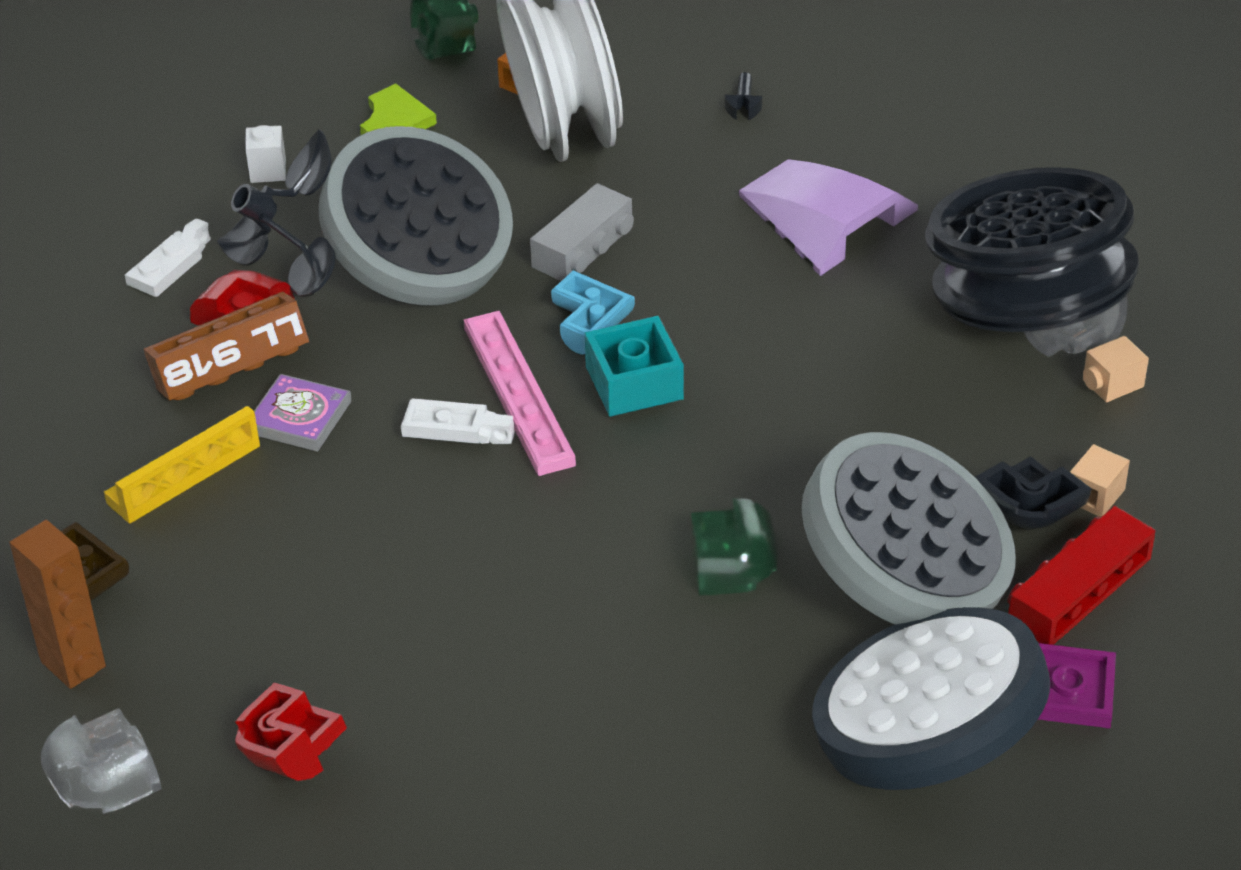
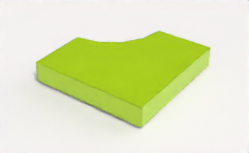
(397, 108)

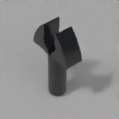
(743, 98)

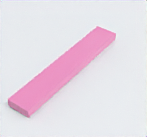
(519, 393)

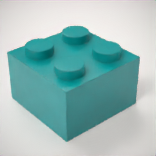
(634, 366)

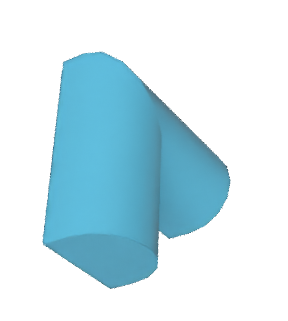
(592, 306)

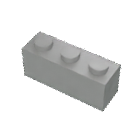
(581, 232)

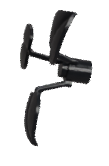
(249, 237)

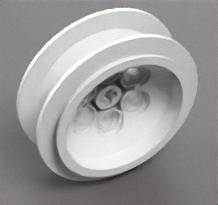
(560, 64)

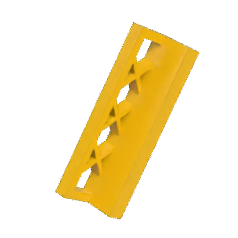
(184, 466)

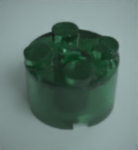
(444, 27)

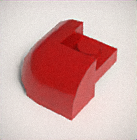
(234, 292)
(287, 732)

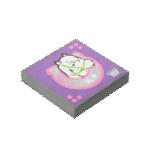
(300, 412)

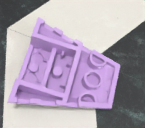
(821, 207)

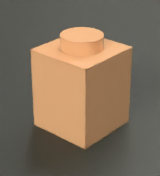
(1115, 369)
(1106, 476)

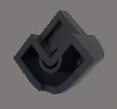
(1033, 494)

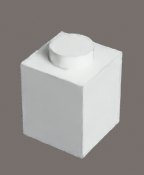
(265, 154)

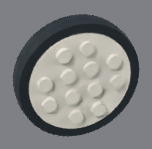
(931, 698)

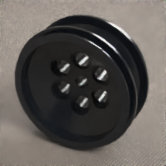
(1032, 249)

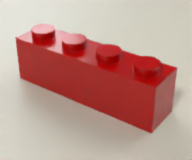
(1082, 575)

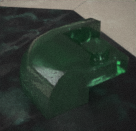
(733, 548)

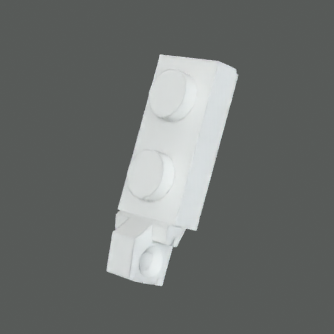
(170, 259)
(456, 422)

